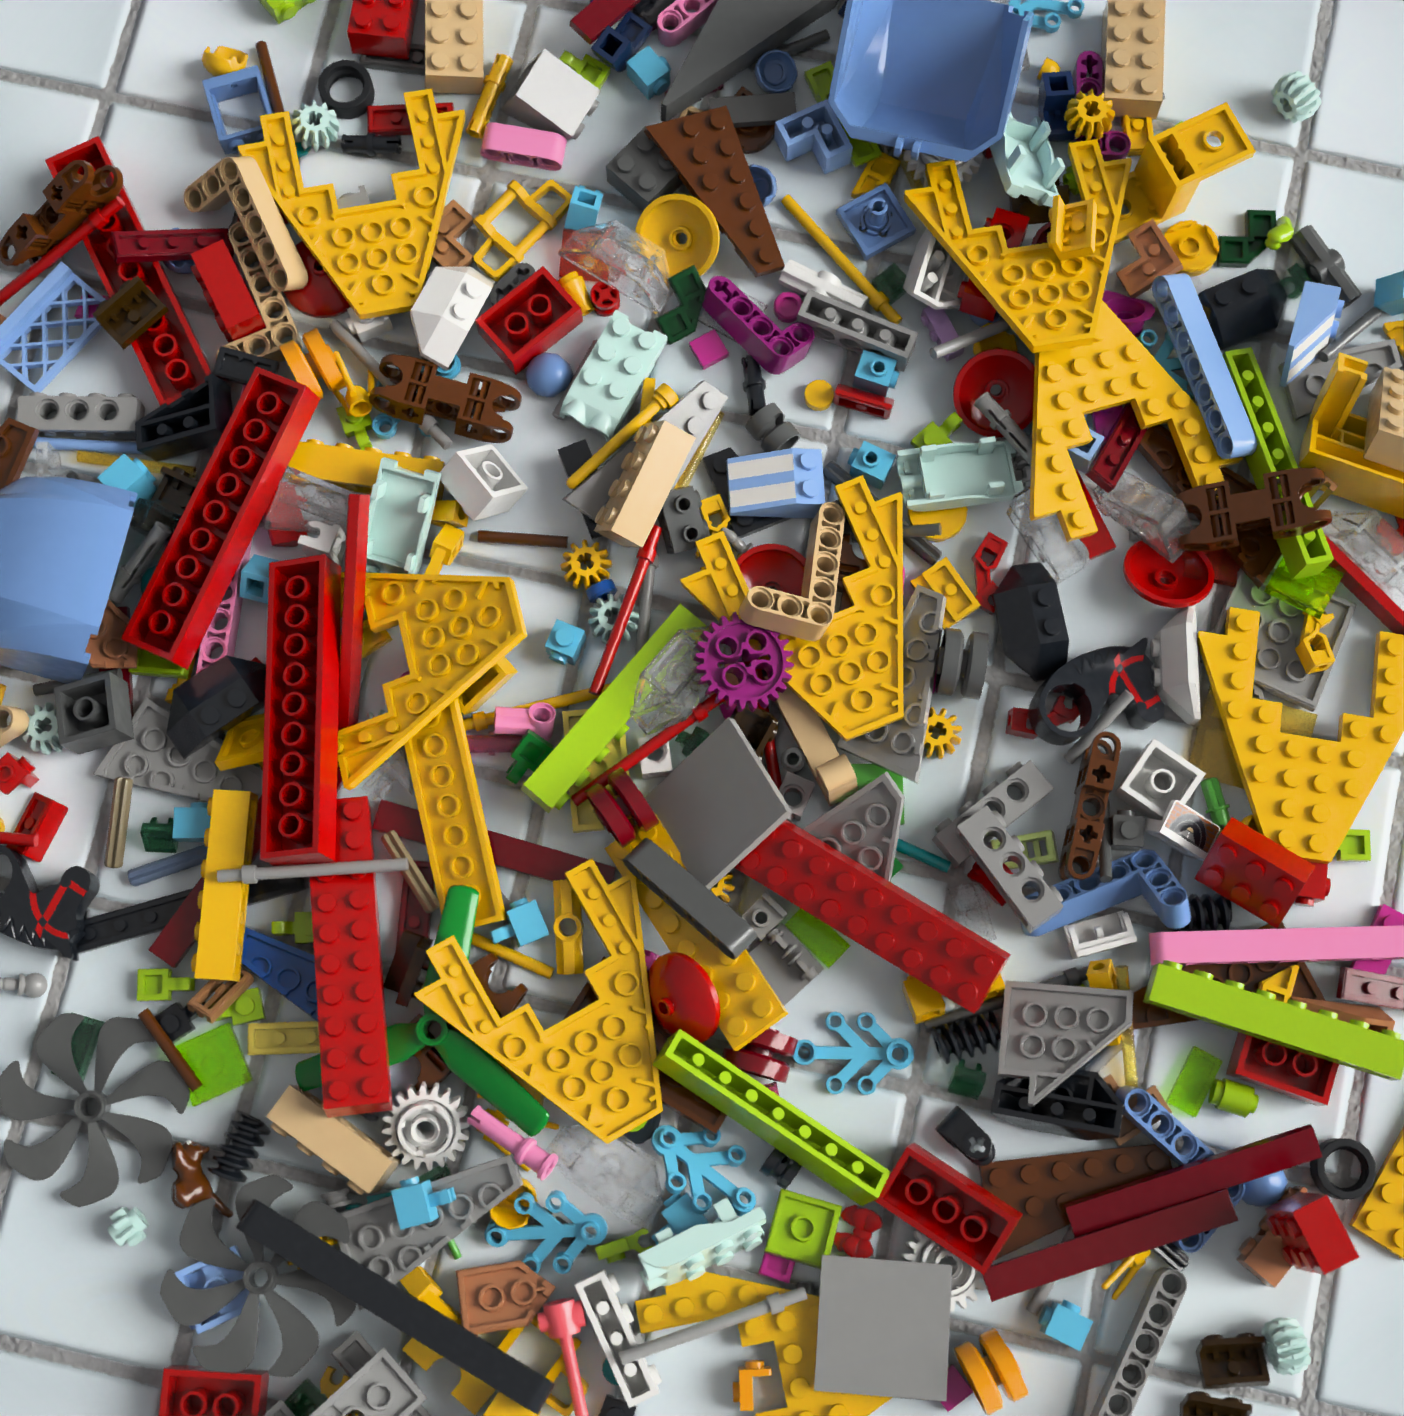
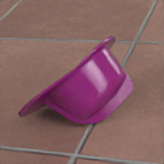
(1129, 310)

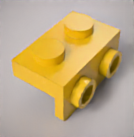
(1072, 228)

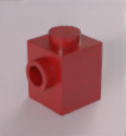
(1316, 886)

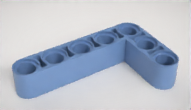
(1132, 876)
(1165, 1138)

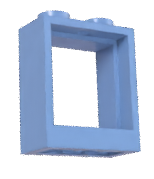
(229, 87)

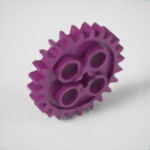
(749, 688)

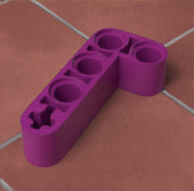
(1093, 63)
(754, 330)

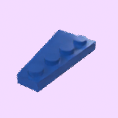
(282, 968)

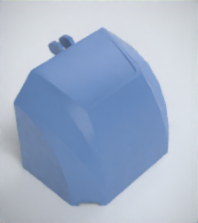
(928, 73)
(57, 570)

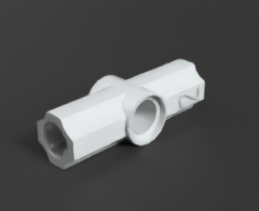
(801, 279)

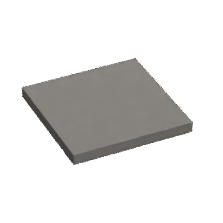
(1279, 633)
(718, 804)
(883, 1328)

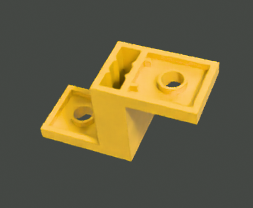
(1176, 164)

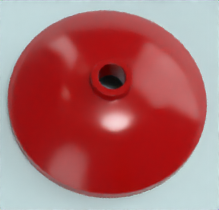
(320, 295)
(992, 368)
(773, 567)
(1162, 581)
(683, 996)

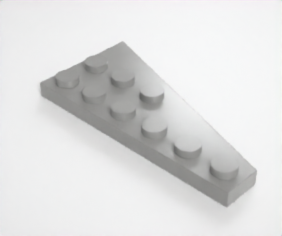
(692, 414)
(901, 743)
(157, 764)
(396, 1252)

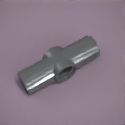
(1324, 264)

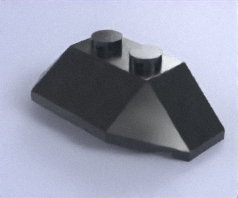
(1244, 306)
(1031, 620)
(215, 702)
(1076, 1109)

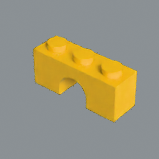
(928, 1004)
(469, 1391)

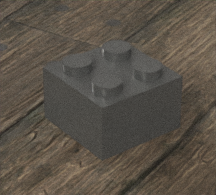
(642, 172)
(93, 713)

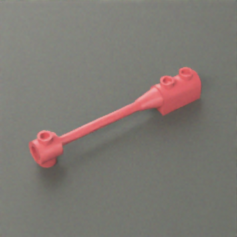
(562, 1320)

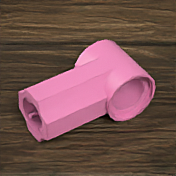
(517, 721)

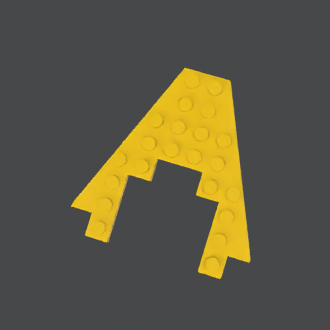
(373, 250)
(1039, 296)
(1094, 379)
(450, 638)
(857, 665)
(1297, 785)
(592, 1061)
(791, 1330)

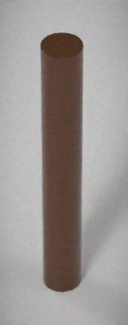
(269, 77)
(522, 539)
(170, 1050)

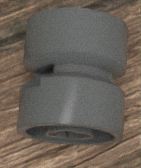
(770, 428)

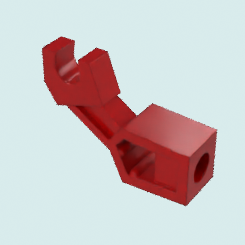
(984, 586)
(1058, 715)

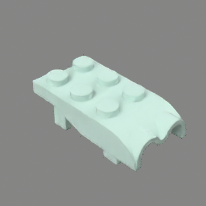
(1027, 161)
(613, 375)
(957, 474)
(400, 518)
(701, 1246)

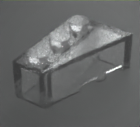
(307, 499)
(1146, 513)

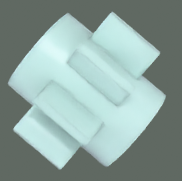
(128, 1226)

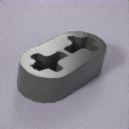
(509, 281)

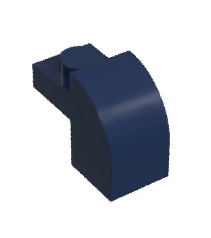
(621, 44)
(1054, 94)

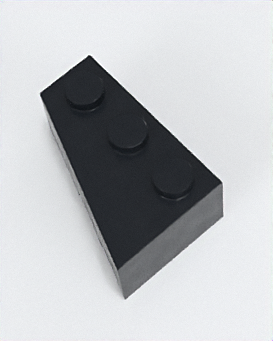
(187, 423)

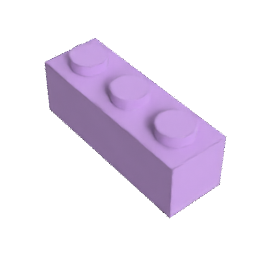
(940, 328)

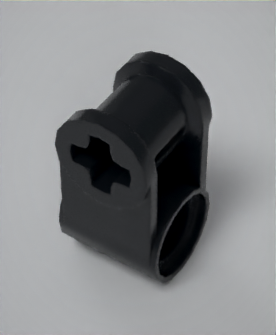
(964, 1134)

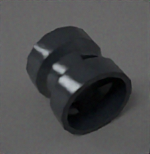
(780, 1168)

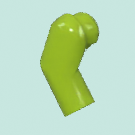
(1281, 233)

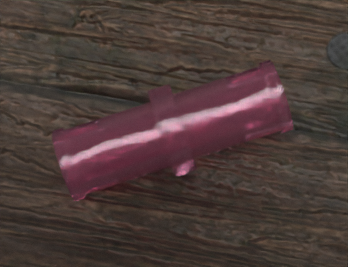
(492, 743)

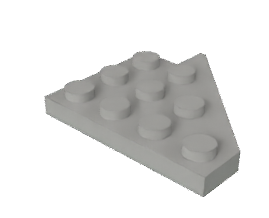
(865, 825)
(1057, 1030)

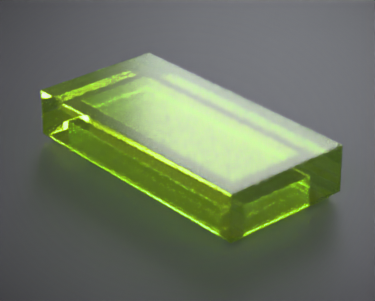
(817, 937)
(1194, 1081)

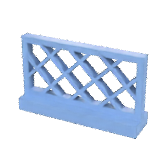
(28, 317)

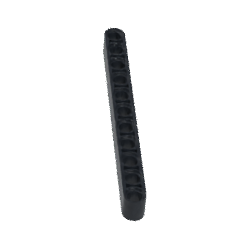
(396, 1306)

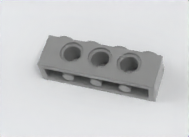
(856, 329)
(36, 407)
(1033, 789)
(1030, 912)

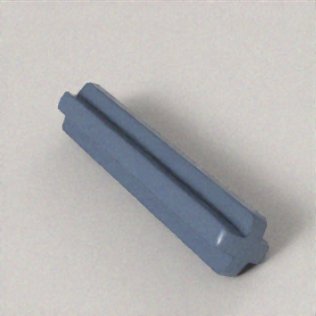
(167, 866)

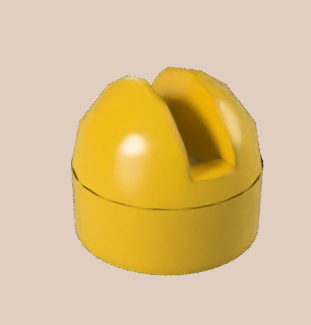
(1048, 66)

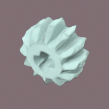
(1296, 97)
(315, 126)
(601, 615)
(35, 732)
(1286, 1346)

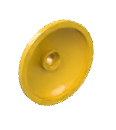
(677, 214)

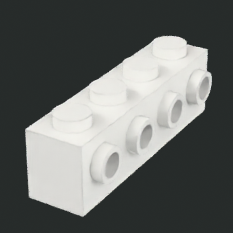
(615, 1334)

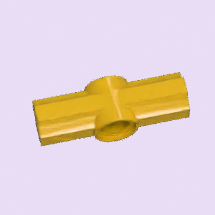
(568, 947)

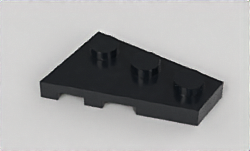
(717, 471)

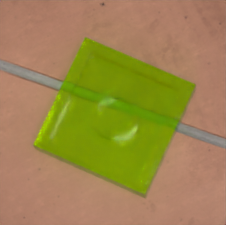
(1307, 593)
(216, 1062)

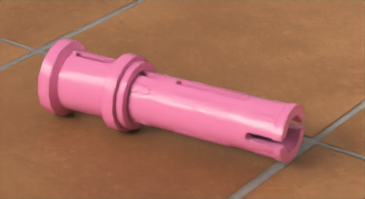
(524, 1150)

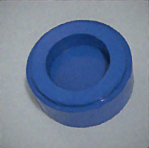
(601, 590)

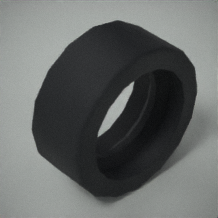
(340, 70)
(1367, 1164)

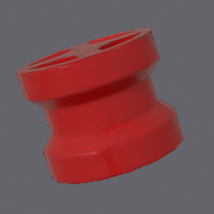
(602, 292)

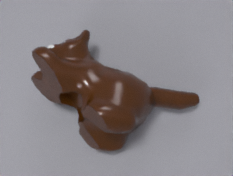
(191, 1182)

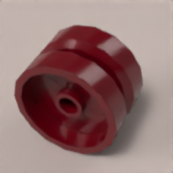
(623, 806)
(758, 1055)

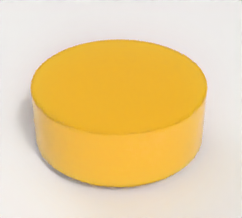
(819, 395)

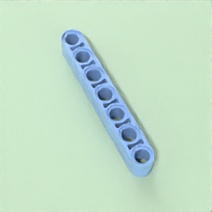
(1204, 366)

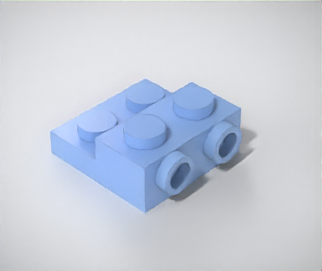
(209, 1276)

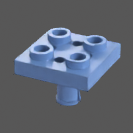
(873, 213)

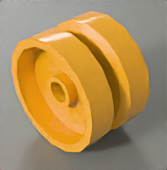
(315, 364)
(993, 1370)

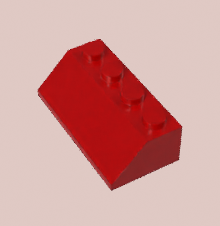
(948, 1207)

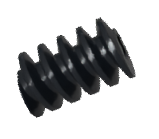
(1209, 911)
(967, 1037)
(240, 1148)

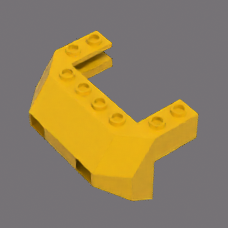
(1337, 441)

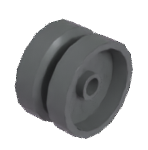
(966, 663)

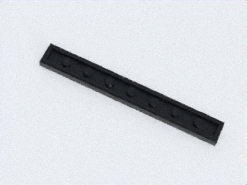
(155, 914)

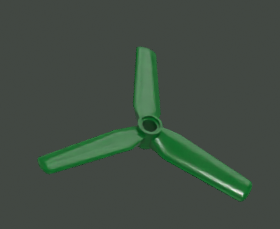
(457, 1051)

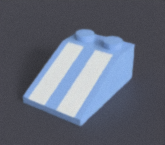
(1312, 327)
(776, 484)

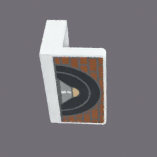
(1184, 830)

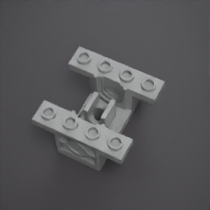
(374, 1387)

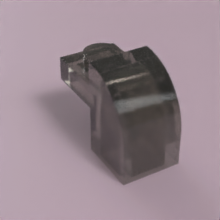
(147, 513)

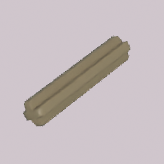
(118, 822)
(413, 875)

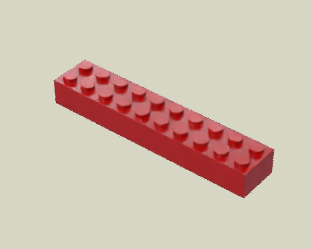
(169, 347)
(221, 517)
(301, 712)
(876, 914)
(350, 974)

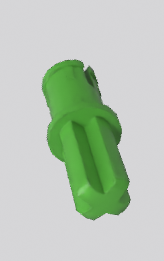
(1215, 802)

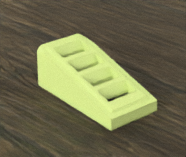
(1048, 836)

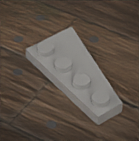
(1307, 385)

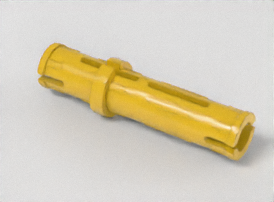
(493, 86)

